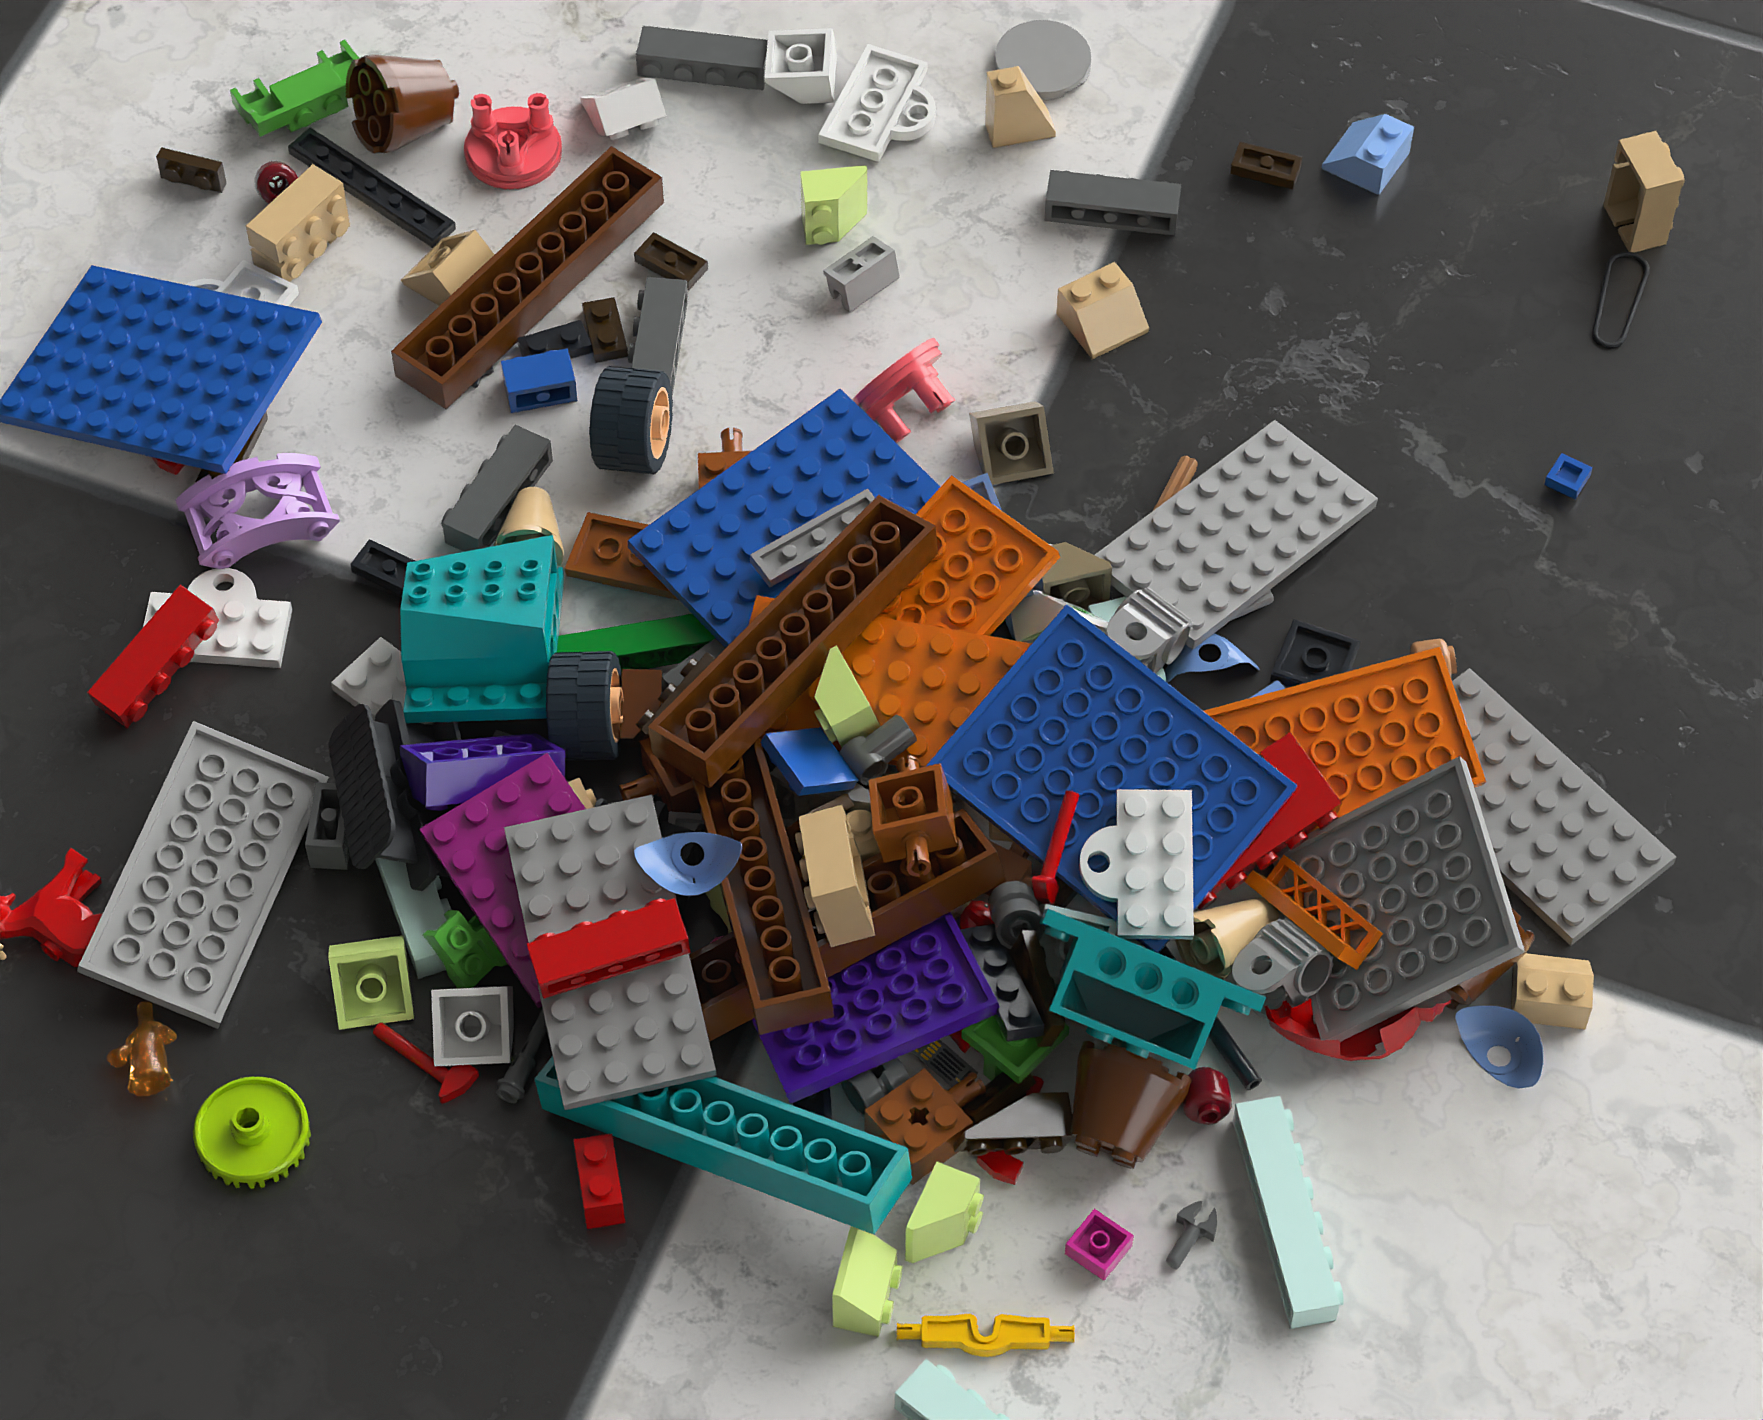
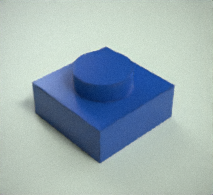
(1568, 476)

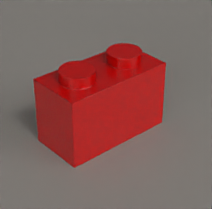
(599, 1181)

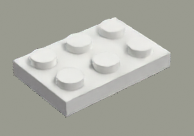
(373, 678)

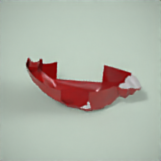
(1372, 1043)

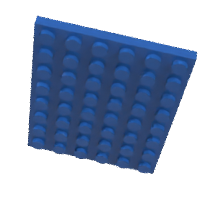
(158, 368)
(790, 479)
(1096, 722)

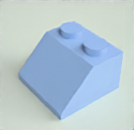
(1371, 152)

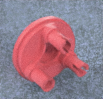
(513, 143)
(909, 373)

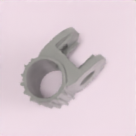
(1150, 628)
(1283, 957)

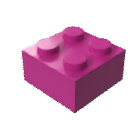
(1099, 1244)

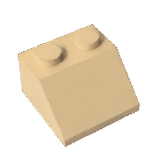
(448, 266)
(1101, 310)
(1553, 990)

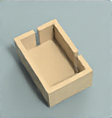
(1643, 191)
(299, 224)
(834, 876)

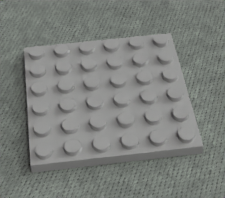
(1425, 879)

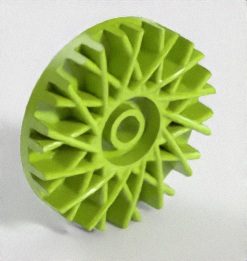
(251, 1131)

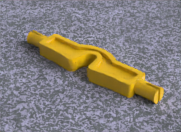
(1008, 1333)

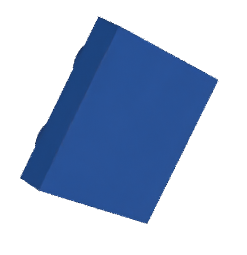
(809, 761)

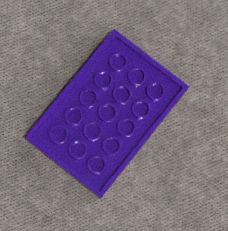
(885, 1009)

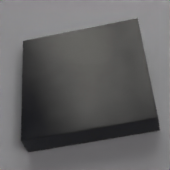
(1313, 654)

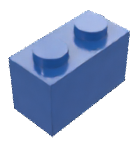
(539, 380)

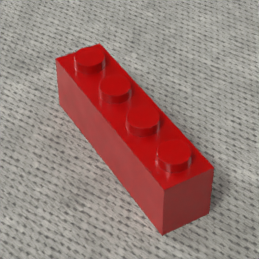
(154, 657)
(608, 947)

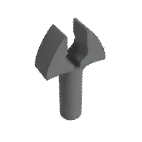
(1191, 1233)

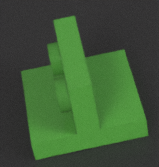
(1013, 1057)

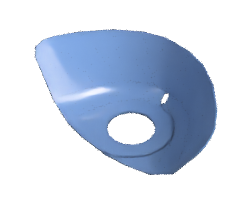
(1190, 660)
(664, 864)
(1499, 1026)

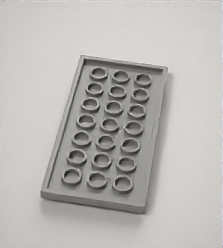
(1238, 529)
(1550, 825)
(202, 875)
(630, 1028)

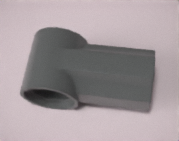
(871, 754)

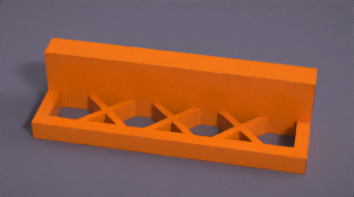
(1305, 918)

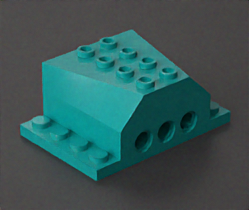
(480, 632)
(1139, 993)

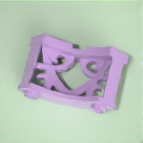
(242, 534)

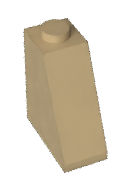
(1014, 109)

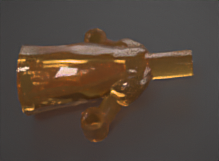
(147, 1054)

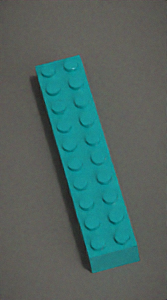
(754, 1144)

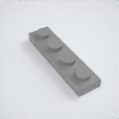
(806, 542)

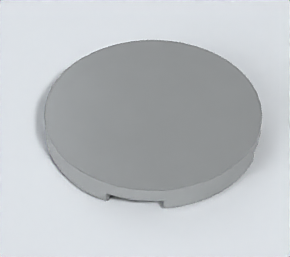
(1049, 55)

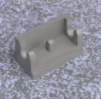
(862, 273)

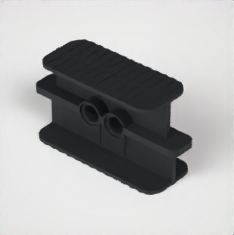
(375, 792)

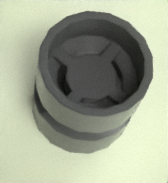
(1013, 911)
(874, 1084)

